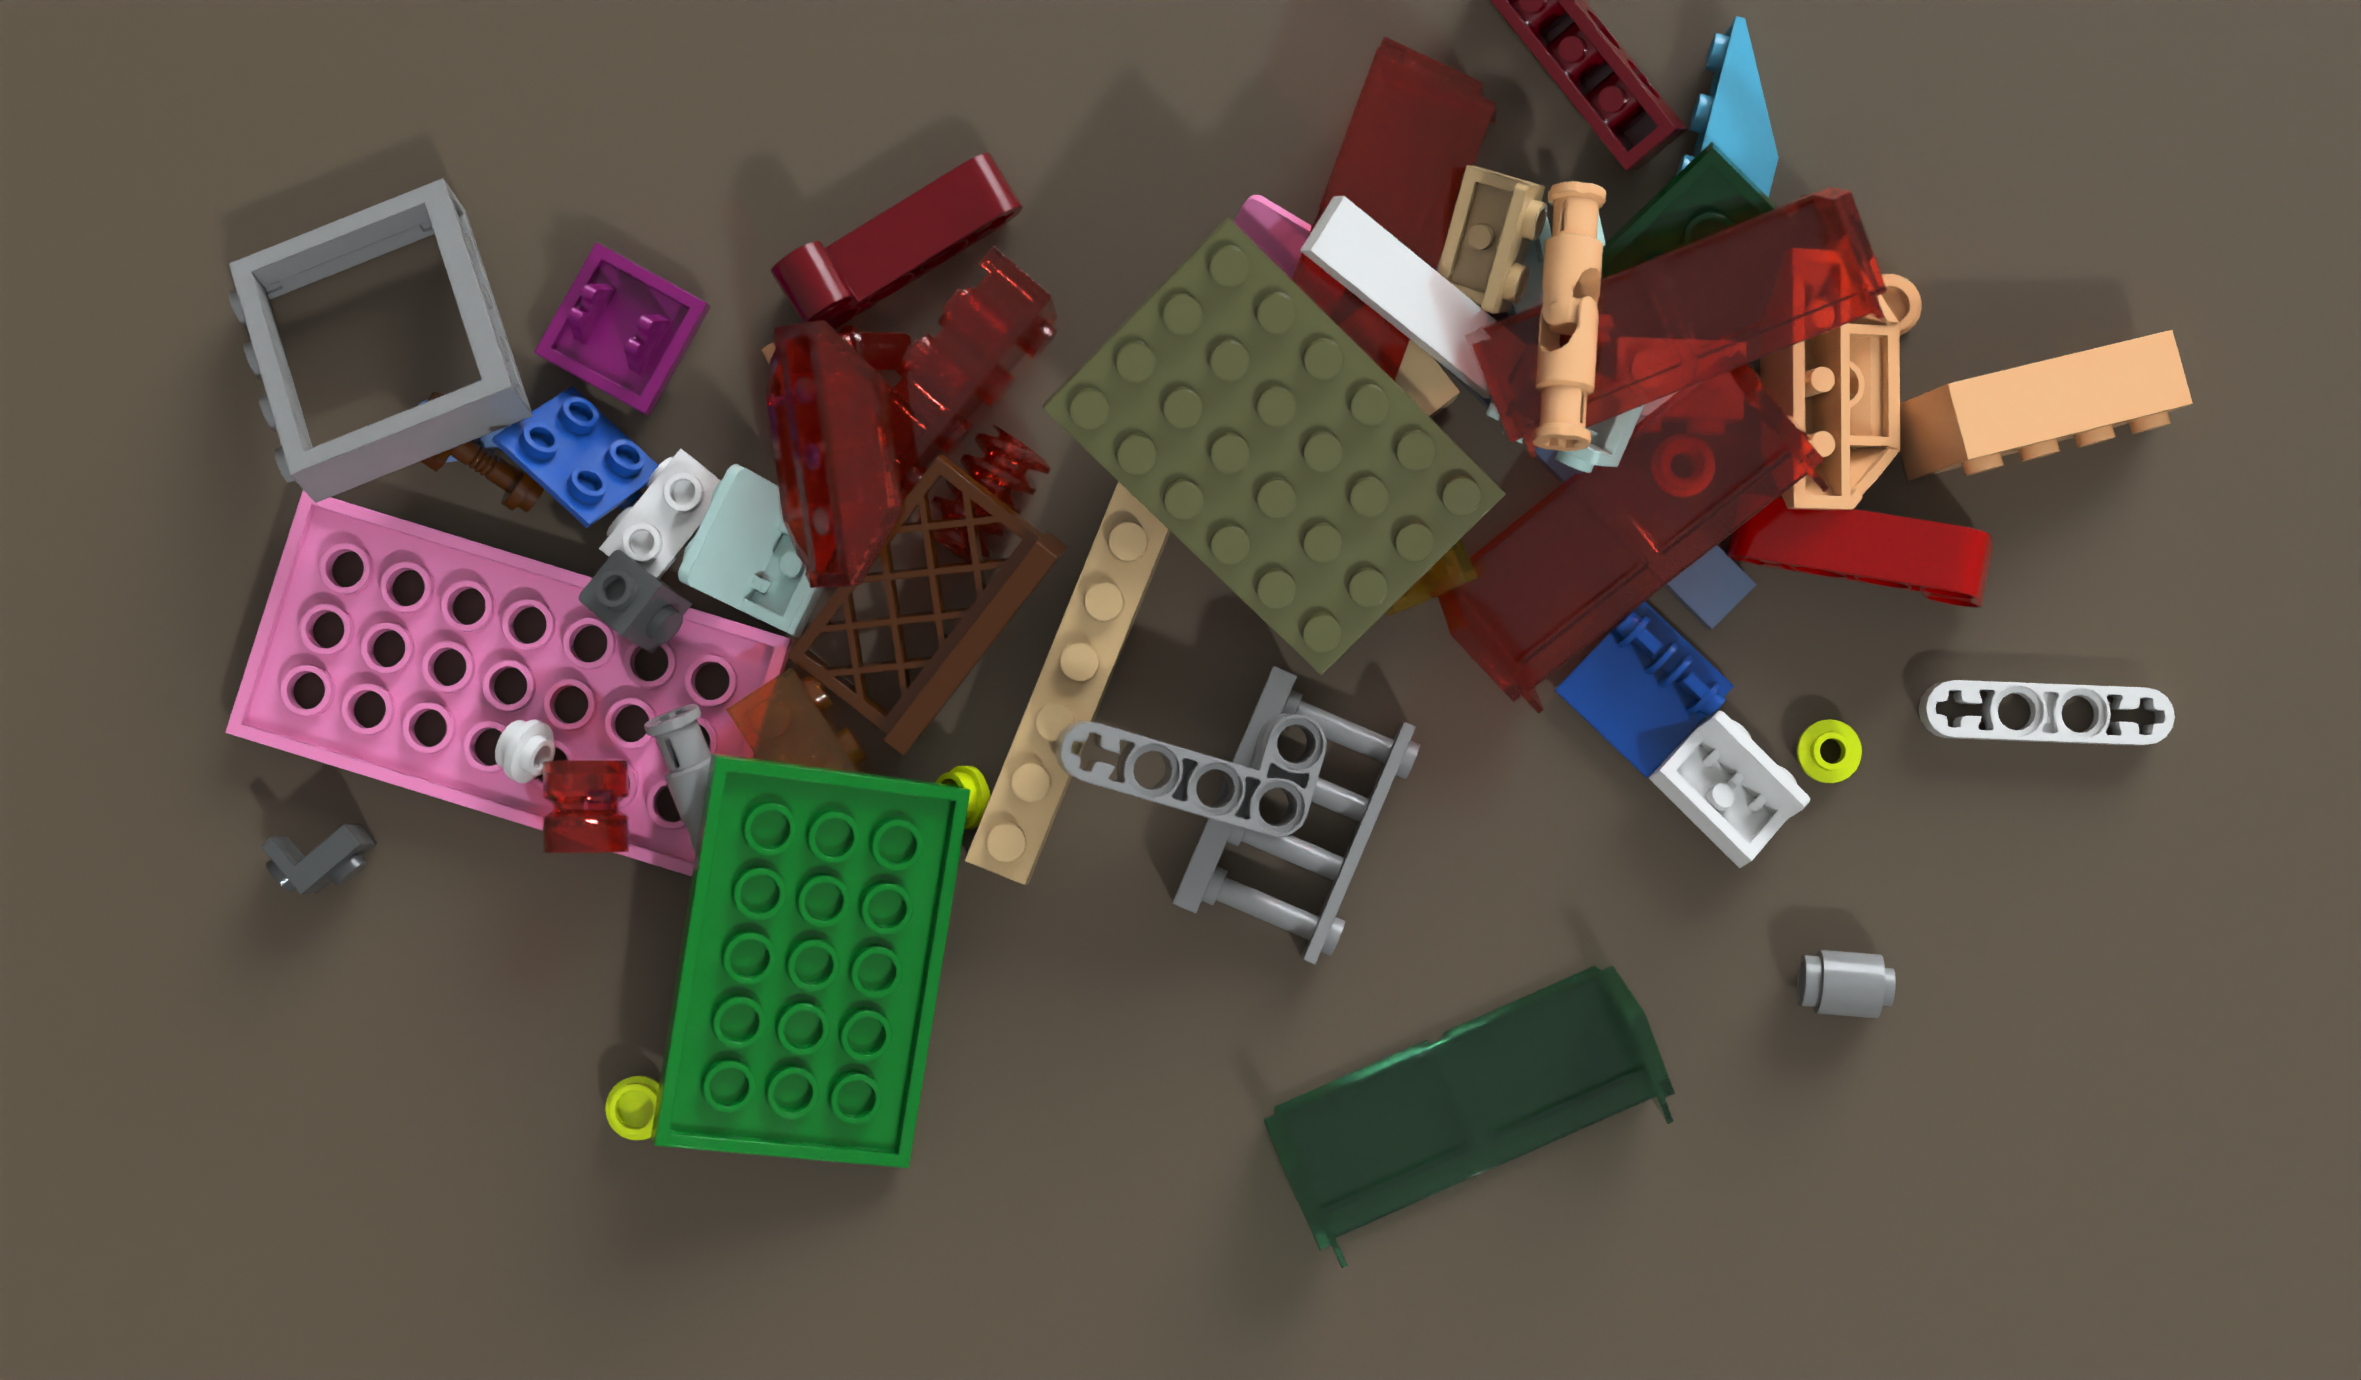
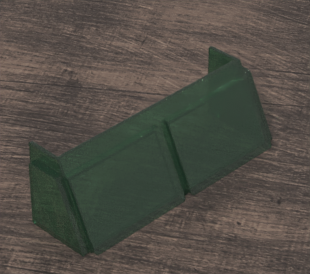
(1467, 1102)

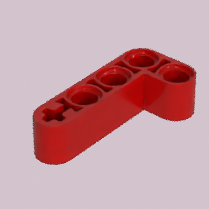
(1869, 547)

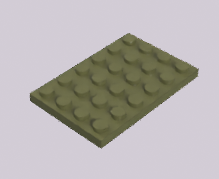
(1273, 446)

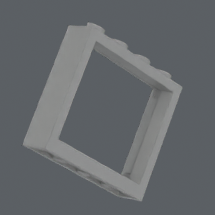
(414, 433)

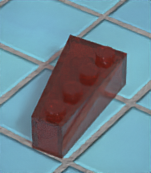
(966, 363)

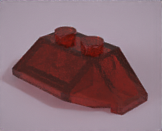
(832, 453)

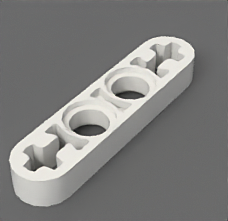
(2046, 709)

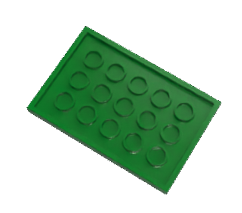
(809, 963)

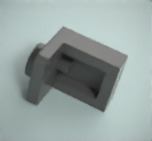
(635, 602)
(333, 861)

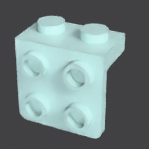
(747, 554)

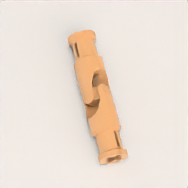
(1569, 308)

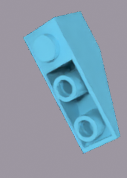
(1735, 109)

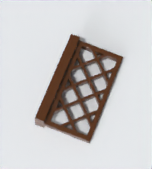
(971, 636)

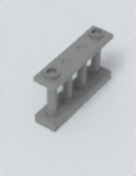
(1208, 882)

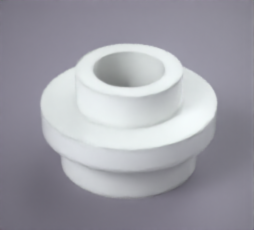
(524, 748)

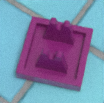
(622, 329)

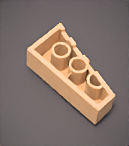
(2042, 404)

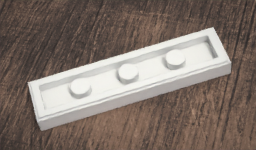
(1398, 286)

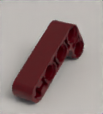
(897, 244)

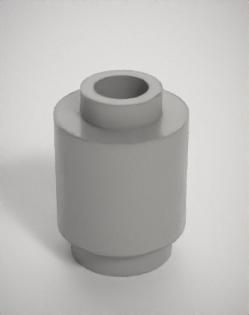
(1845, 983)

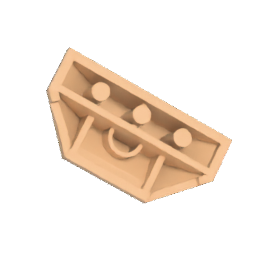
(1846, 401)

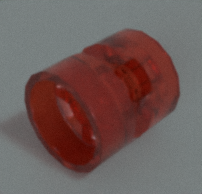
(578, 830)

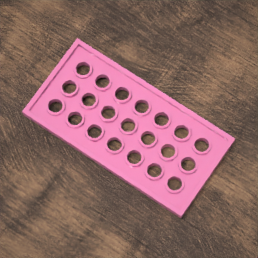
(509, 583)

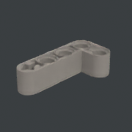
(1185, 767)

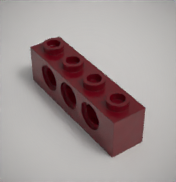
(1596, 76)

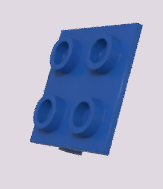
(578, 456)
(1644, 688)

